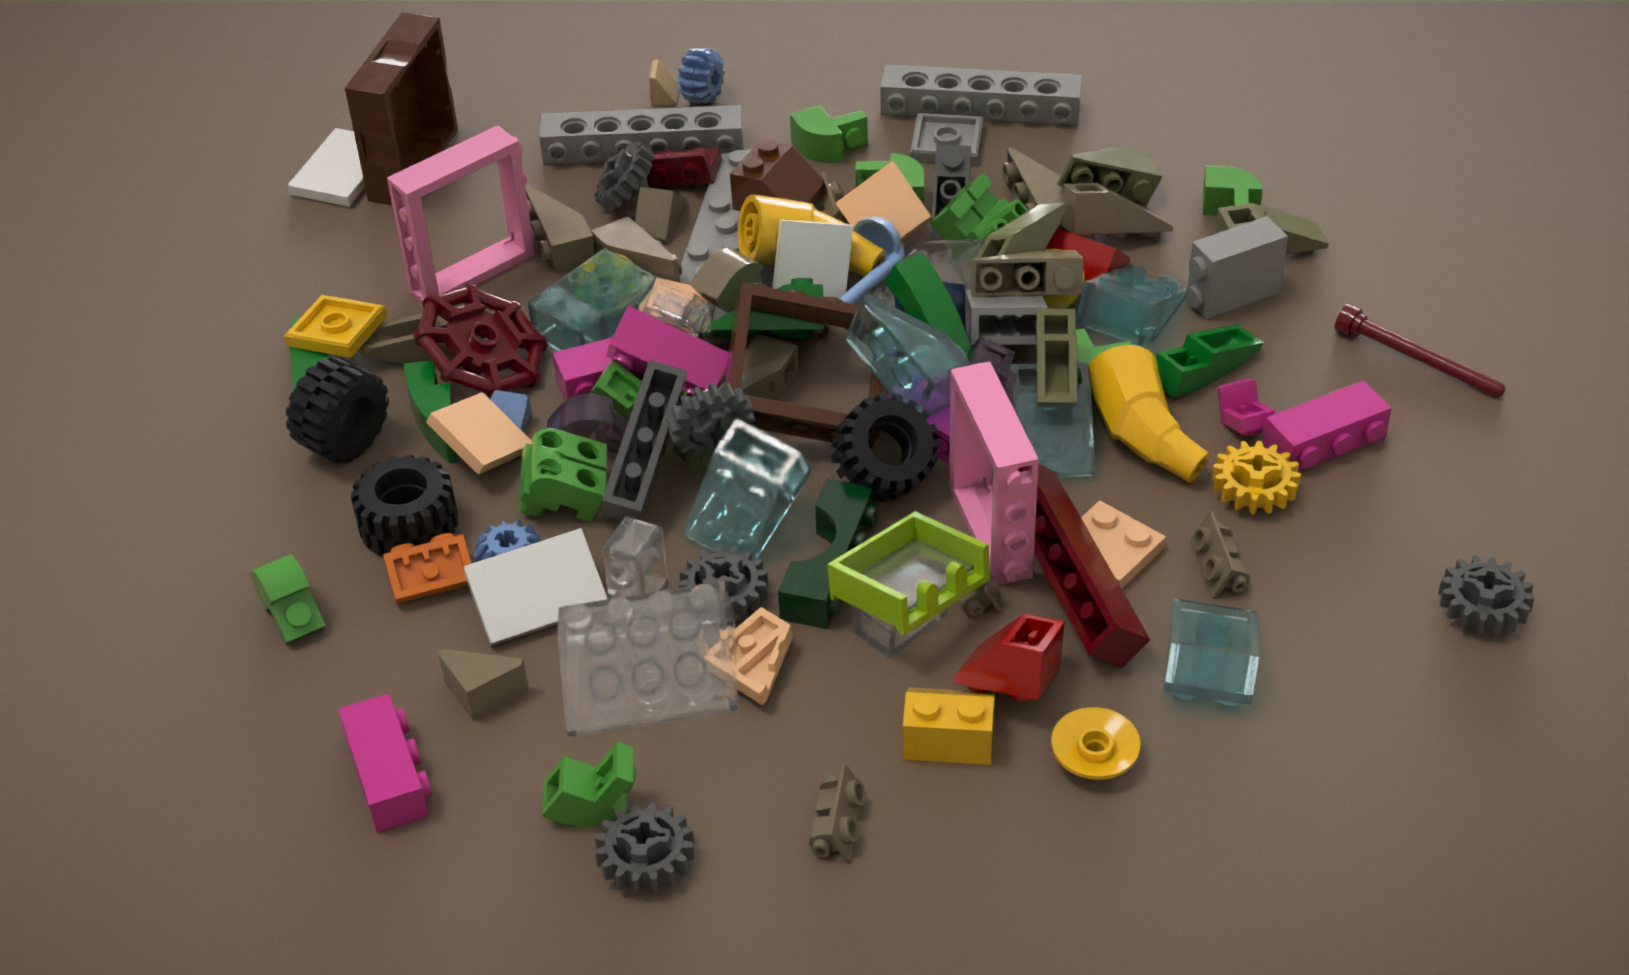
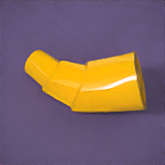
(760, 225)
(1136, 412)

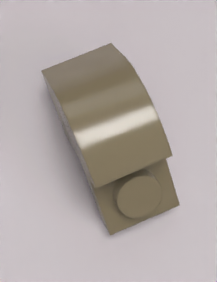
(722, 277)

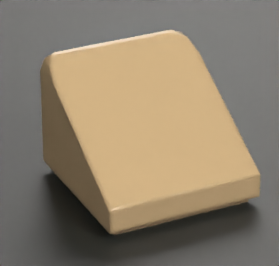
(662, 86)

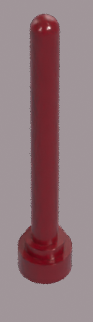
(1353, 321)

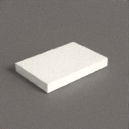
(331, 172)
(529, 584)

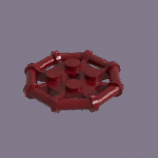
(504, 329)

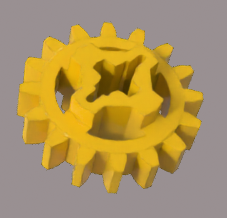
(1256, 477)

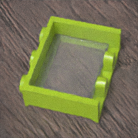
(910, 571)

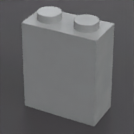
(1236, 267)
(1002, 318)

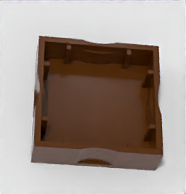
(401, 102)

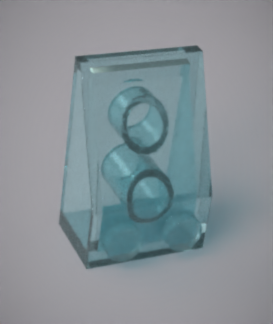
(905, 353)
(1212, 653)

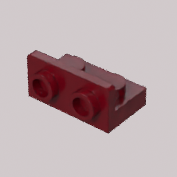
(684, 167)

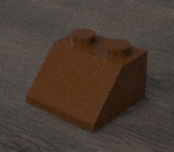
(774, 172)

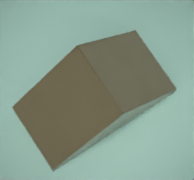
(659, 212)
(482, 680)

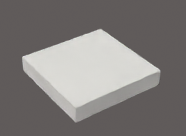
(814, 252)

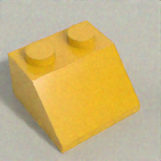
(948, 726)

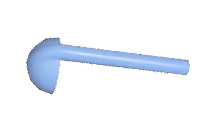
(885, 236)

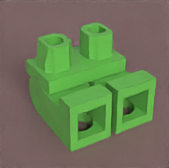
(976, 212)
(562, 471)

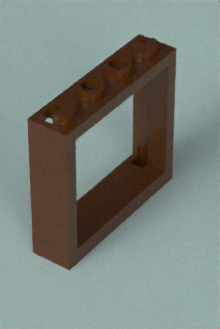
(778, 415)

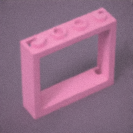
(440, 170)
(986, 436)

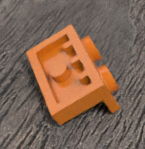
(427, 567)

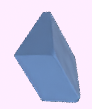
(514, 406)

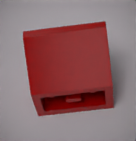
(1016, 659)

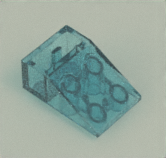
(589, 300)
(1130, 304)
(1057, 433)
(746, 490)

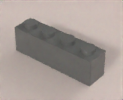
(643, 443)

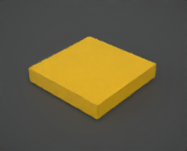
(336, 326)

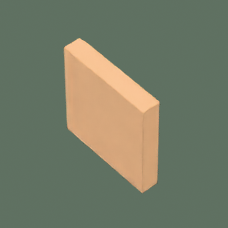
(888, 197)
(479, 432)

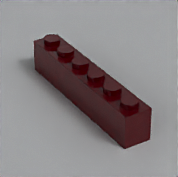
(1083, 576)

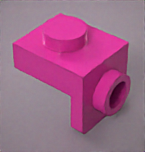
(1241, 407)

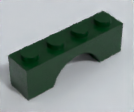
(843, 519)

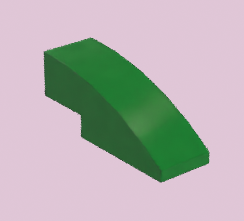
(926, 298)
(1205, 358)
(425, 398)

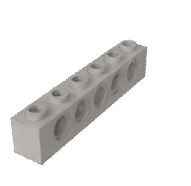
(983, 93)
(602, 134)

